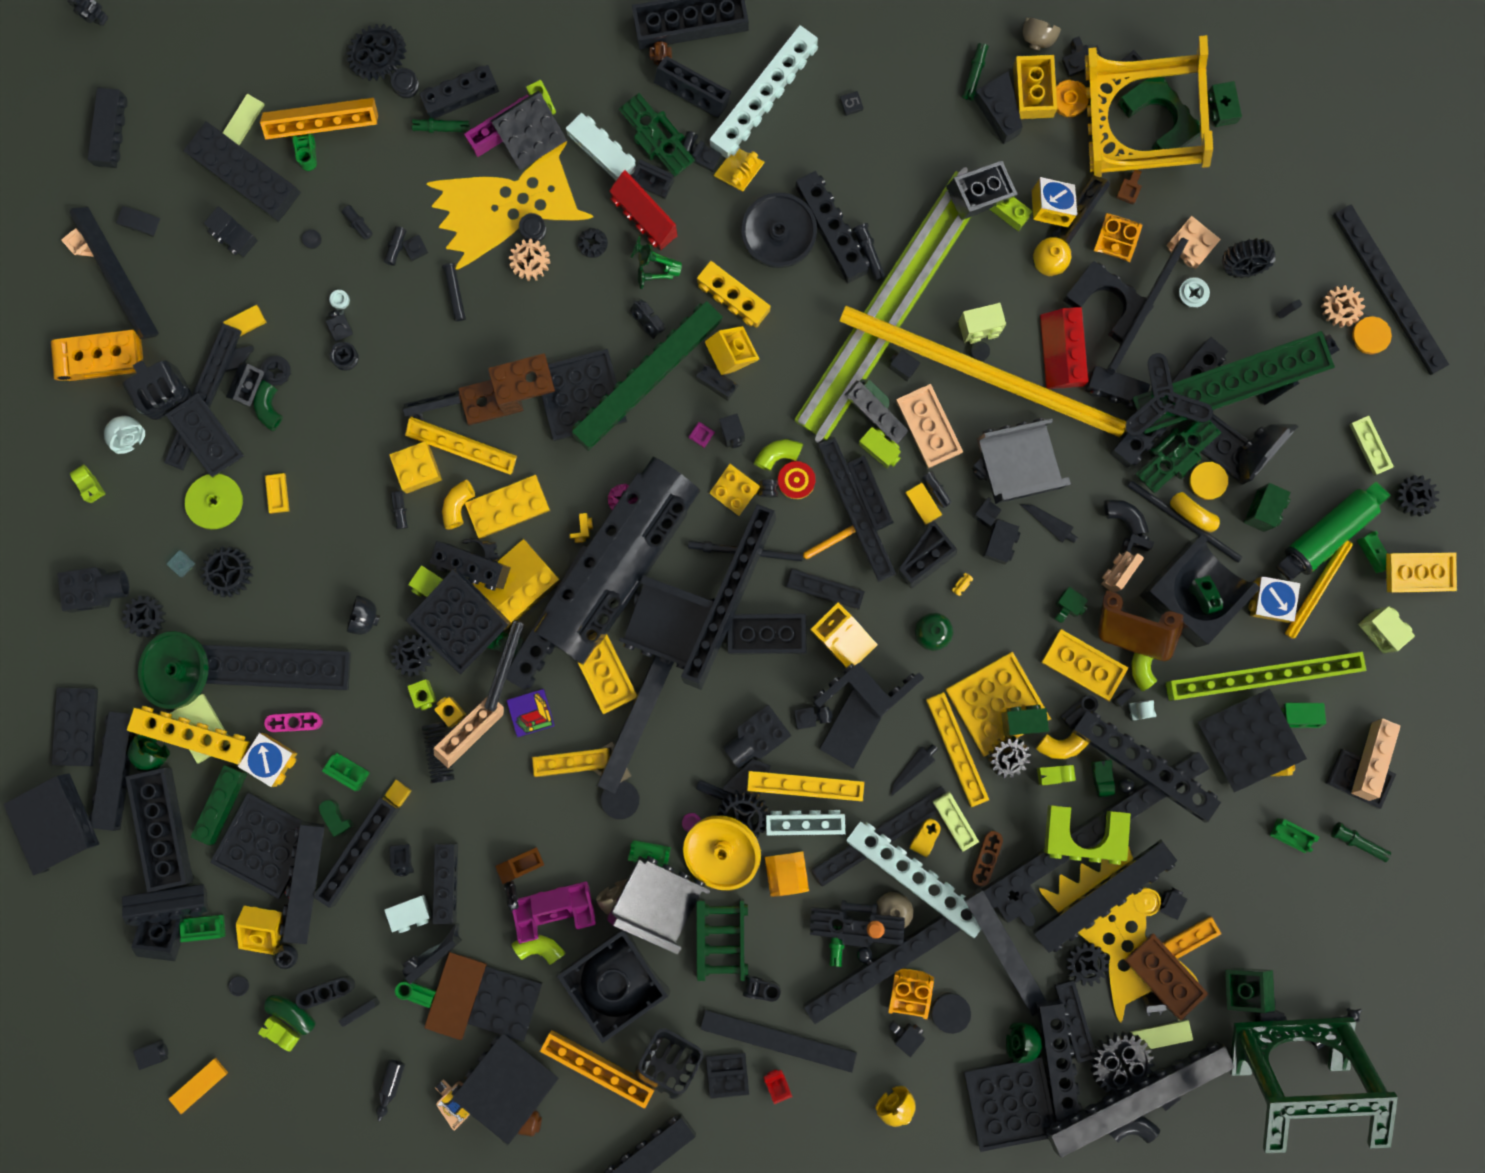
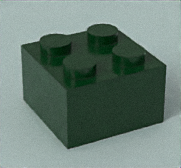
(1267, 507)
(1026, 721)
(1250, 990)

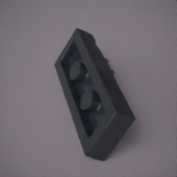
(416, 408)

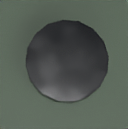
(622, 803)
(951, 1013)

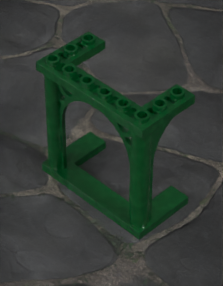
(1344, 1051)

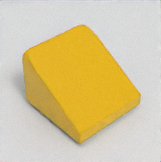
(398, 793)

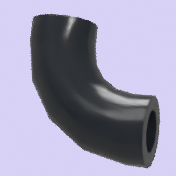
(1128, 513)
(1141, 1127)

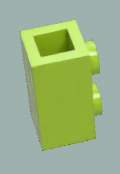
(1013, 213)
(880, 448)

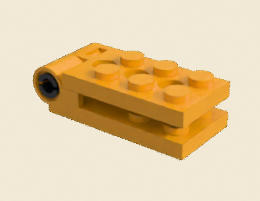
(69, 351)

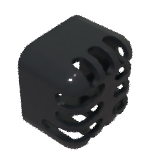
(162, 395)
(670, 1070)

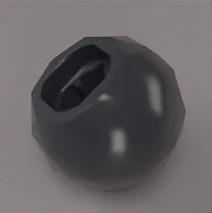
(285, 956)

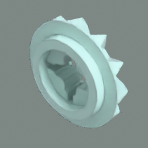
(1194, 283)

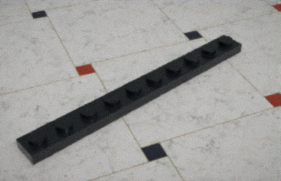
(1391, 289)

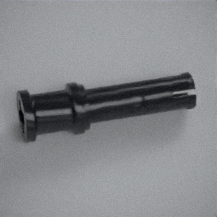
(866, 243)

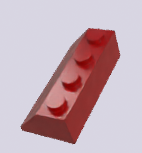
(643, 211)
(1064, 348)

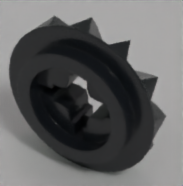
(596, 250)
(271, 364)

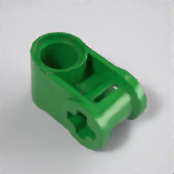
(304, 148)

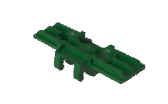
(652, 137)
(1181, 458)

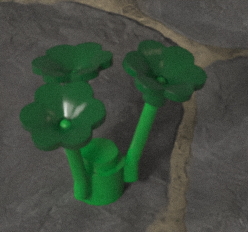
(646, 255)

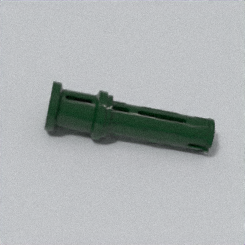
(1352, 838)

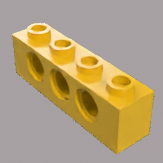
(714, 273)

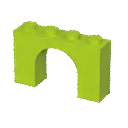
(1112, 847)

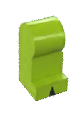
(539, 86)
(87, 484)
(1056, 774)
(279, 1033)

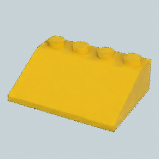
(525, 585)

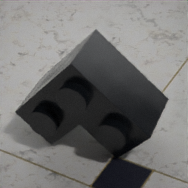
(228, 230)

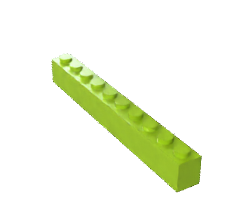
(1265, 676)

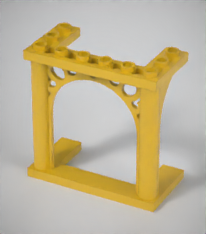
(1105, 71)

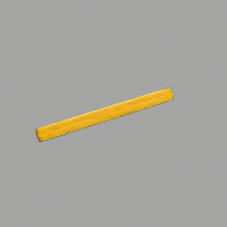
(1318, 590)

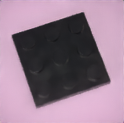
(529, 130)
(505, 1003)

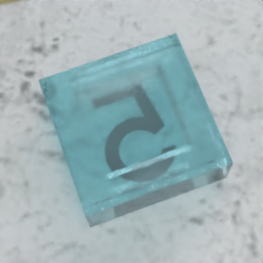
(180, 563)

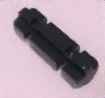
(511, 895)

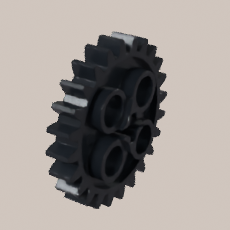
(376, 52)
(1139, 1054)

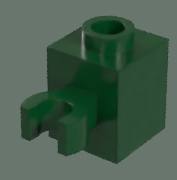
(1070, 603)

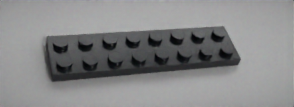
(278, 667)

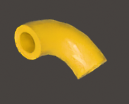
(453, 504)
(1194, 513)
(1061, 748)

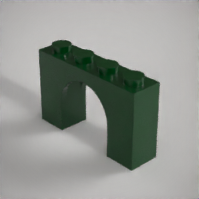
(1157, 92)

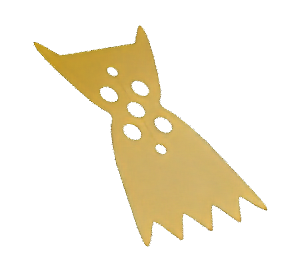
(483, 229)
(1124, 985)

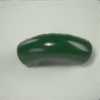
(263, 406)
(290, 1013)

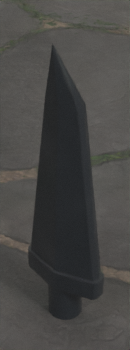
(1054, 525)
(916, 766)

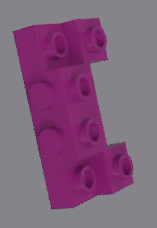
(551, 907)

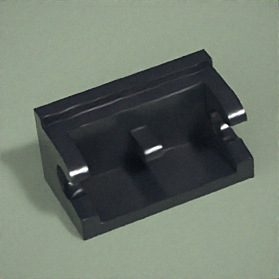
(653, 179)
(716, 382)

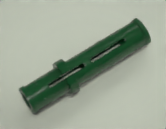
(975, 71)
(440, 125)

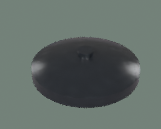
(779, 230)

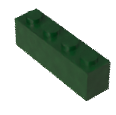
(219, 805)

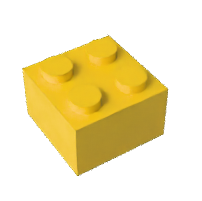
(415, 467)

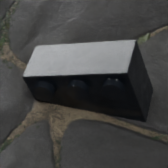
(1000, 107)
(928, 555)

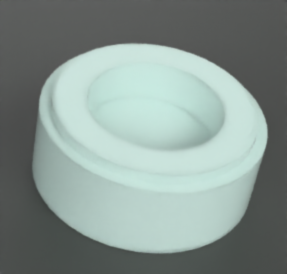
(339, 299)

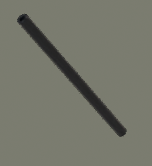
(1171, 512)

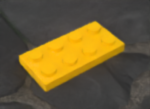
(507, 506)
(1421, 572)
(1084, 665)
(607, 676)

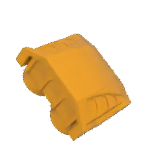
(1118, 237)
(786, 874)
(911, 993)

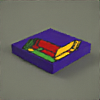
(530, 713)

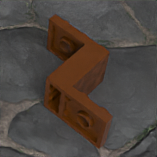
(506, 389)

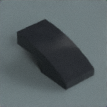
(138, 221)

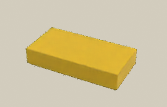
(247, 320)
(277, 493)
(923, 503)

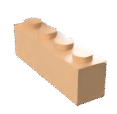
(466, 733)
(1375, 759)

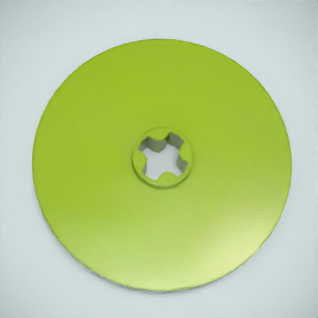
(207, 514)

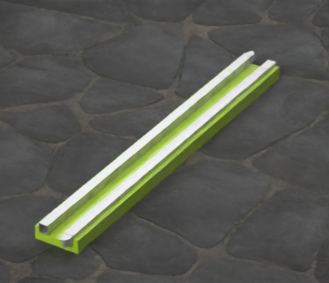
(890, 304)

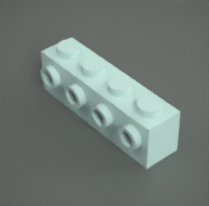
(600, 147)
(805, 824)

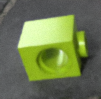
(414, 691)

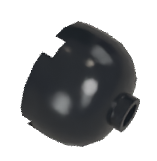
(363, 616)

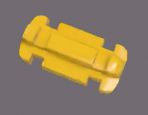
(962, 584)

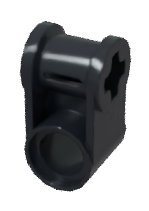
(760, 989)

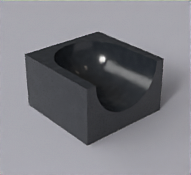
(1171, 592)
(613, 985)

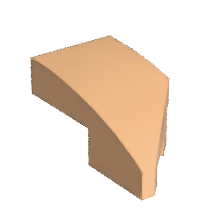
(77, 243)

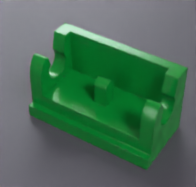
(1374, 551)
(1305, 715)
(346, 771)
(1293, 835)
(645, 849)
(202, 928)

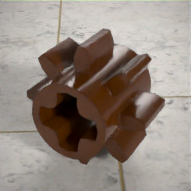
(659, 52)

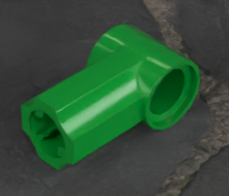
(418, 993)

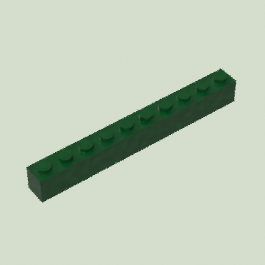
(646, 376)

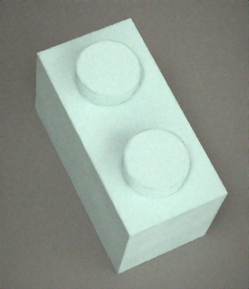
(408, 913)

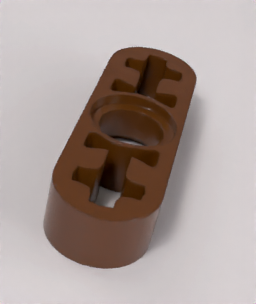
(997, 846)

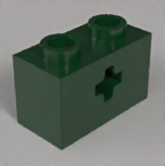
(1224, 104)

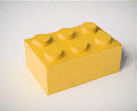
(1035, 86)

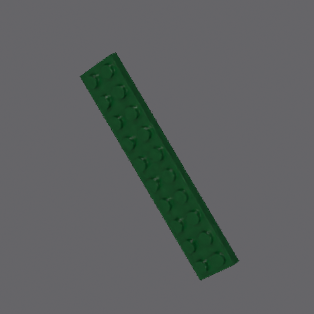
(1248, 376)

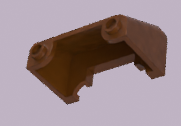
(1138, 633)

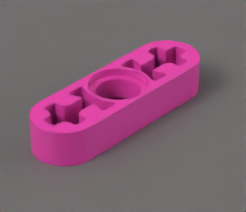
(307, 726)

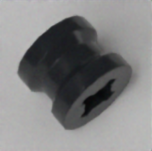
(768, 488)

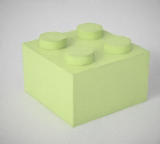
(982, 323)
(1387, 629)

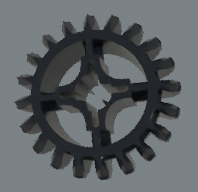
(1248, 258)
(230, 587)
(754, 805)

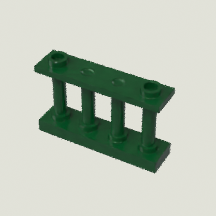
(704, 949)

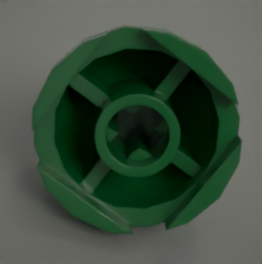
(934, 631)
(146, 753)
(1023, 1043)

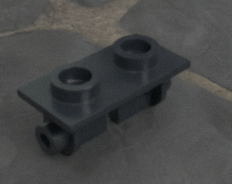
(641, 311)

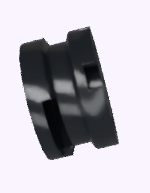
(405, 83)
(532, 227)
(344, 356)

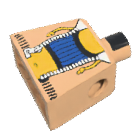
(451, 1111)

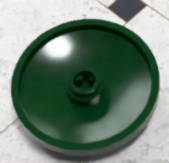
(173, 670)

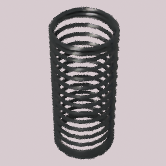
(430, 728)

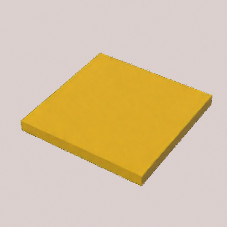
(987, 695)

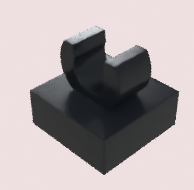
(1152, 1004)

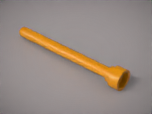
(829, 542)

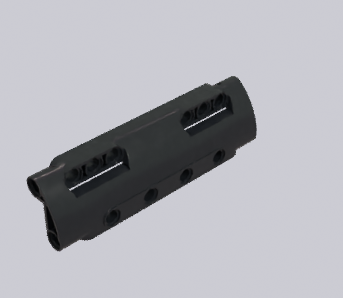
(618, 559)

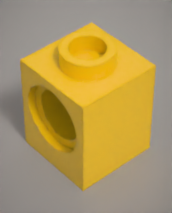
(456, 717)

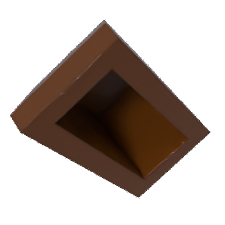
(519, 865)

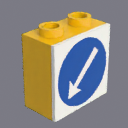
(1054, 202)
(1275, 600)
(268, 760)

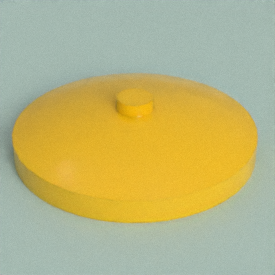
(722, 852)

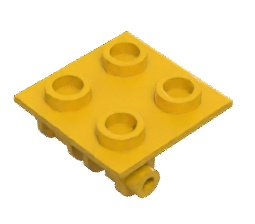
(739, 169)
(734, 489)

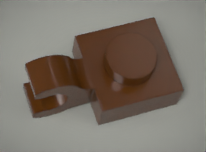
(1130, 189)

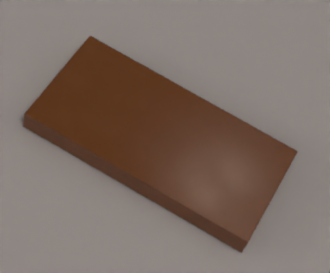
(1166, 976)
(455, 996)

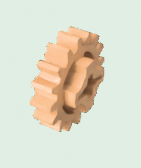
(522, 258)
(1334, 306)

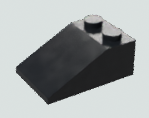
(981, 189)
(158, 939)

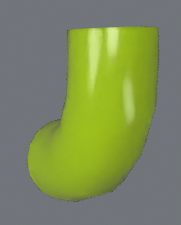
(776, 451)
(1142, 671)
(543, 946)

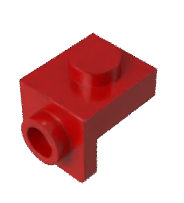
(777, 1086)

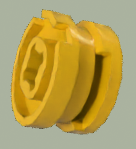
(1151, 901)

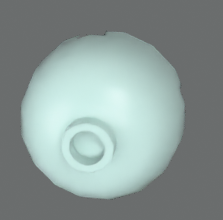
(123, 433)

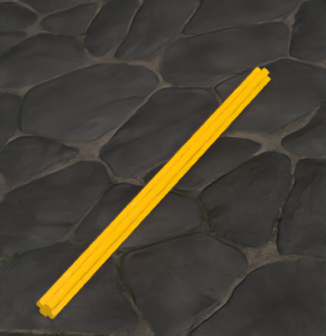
(983, 371)

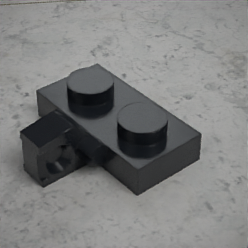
(1075, 62)

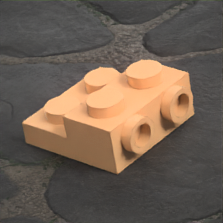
(1199, 245)
(1121, 572)

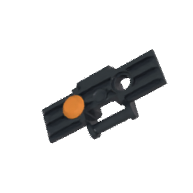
(858, 932)

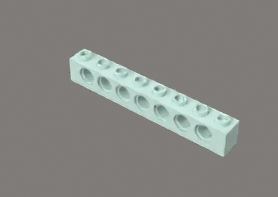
(800, 39)
(866, 830)

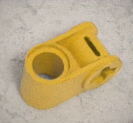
(924, 841)

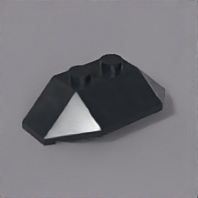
(1262, 448)

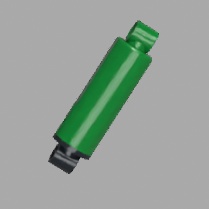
(1332, 531)

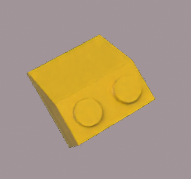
(731, 350)
(259, 929)

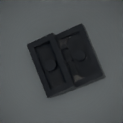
(727, 1076)

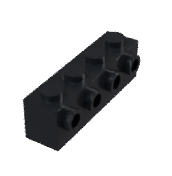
(459, 92)
(470, 565)

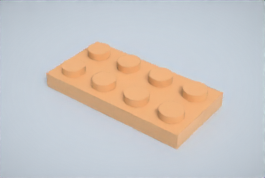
(929, 426)

